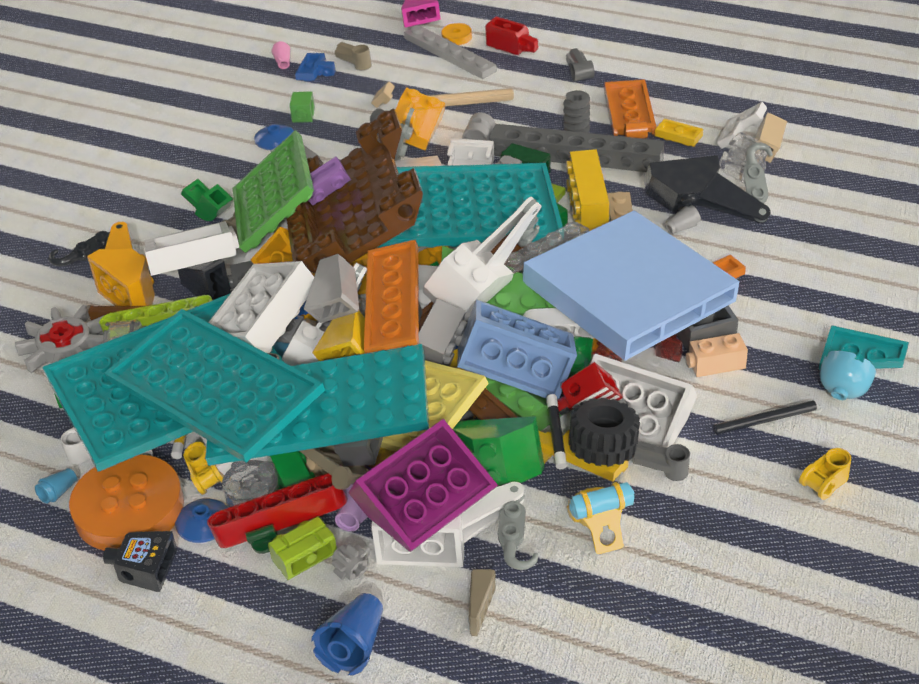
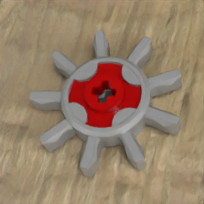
(59, 338)

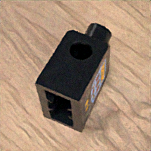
(143, 558)

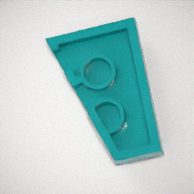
(879, 350)

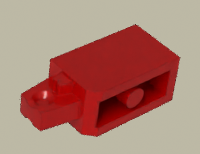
(509, 36)

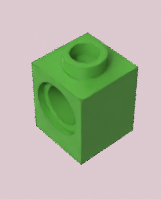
(302, 106)

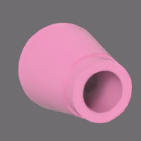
(281, 53)

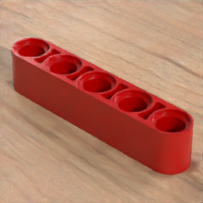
(279, 508)

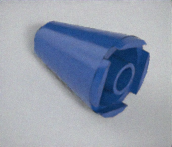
(349, 635)

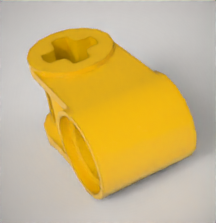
(827, 472)
(200, 473)

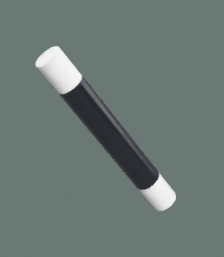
(556, 431)

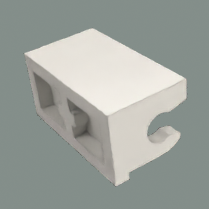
(470, 152)

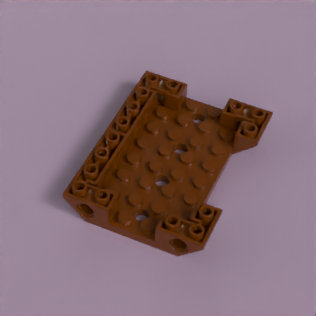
(367, 208)

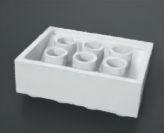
(264, 303)
(657, 399)

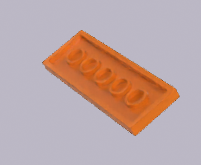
(392, 297)

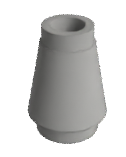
(682, 220)

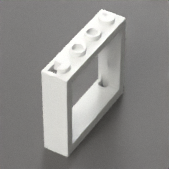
(190, 247)

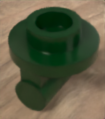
(261, 538)

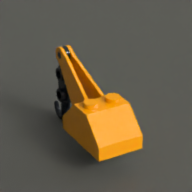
(116, 267)

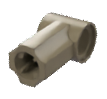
(358, 55)

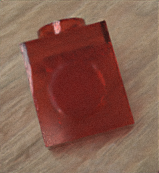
(670, 349)

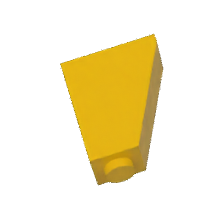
(342, 338)

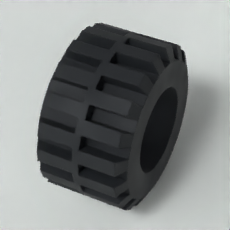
(604, 432)

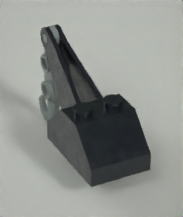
(698, 183)

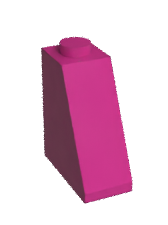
(419, 12)

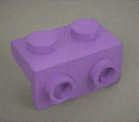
(328, 179)

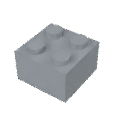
(442, 332)

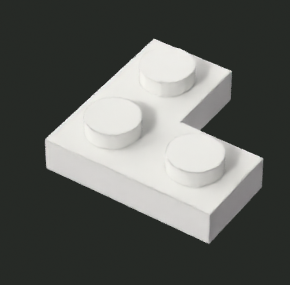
(740, 122)

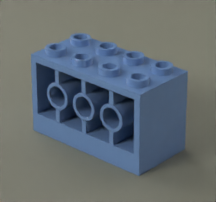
(516, 350)

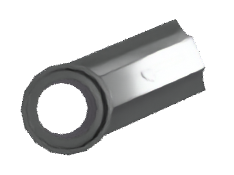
(579, 66)
(672, 460)

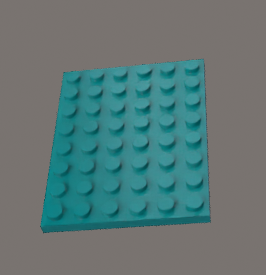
(475, 200)
(106, 417)

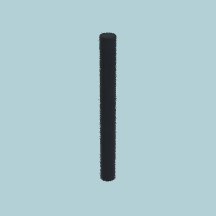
(764, 417)

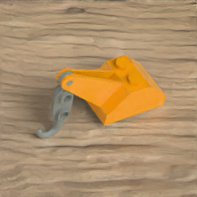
(418, 118)

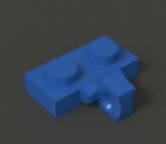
(314, 65)

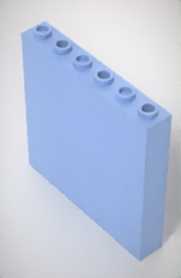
(630, 284)

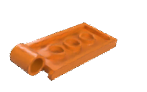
(630, 108)

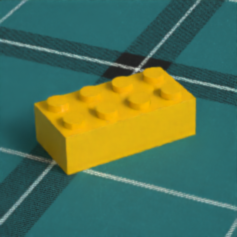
(587, 189)

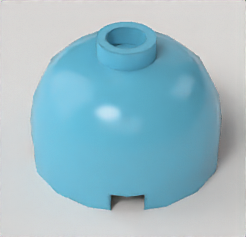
(845, 375)

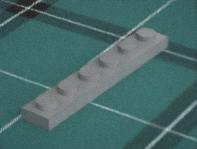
(450, 52)

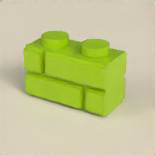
(302, 547)

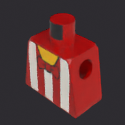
(586, 385)

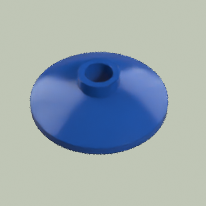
(272, 136)
(193, 519)

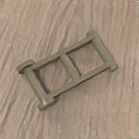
(329, 461)

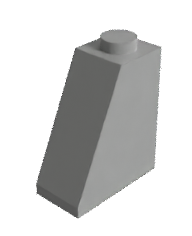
(333, 290)

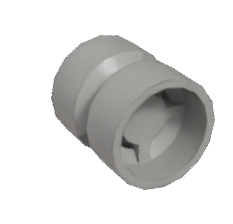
(479, 127)

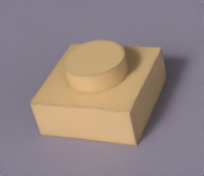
(383, 95)

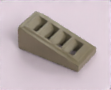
(481, 593)

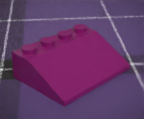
(422, 486)

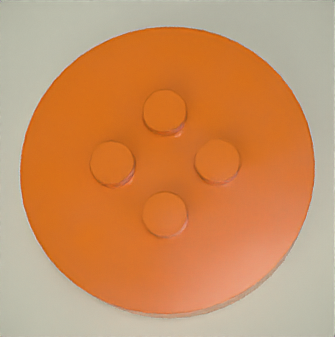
(126, 498)

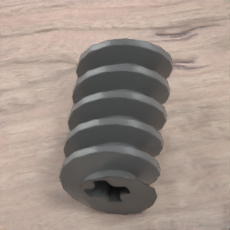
(577, 111)

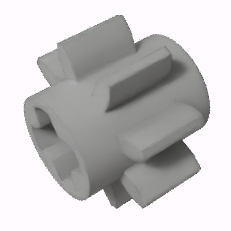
(349, 562)

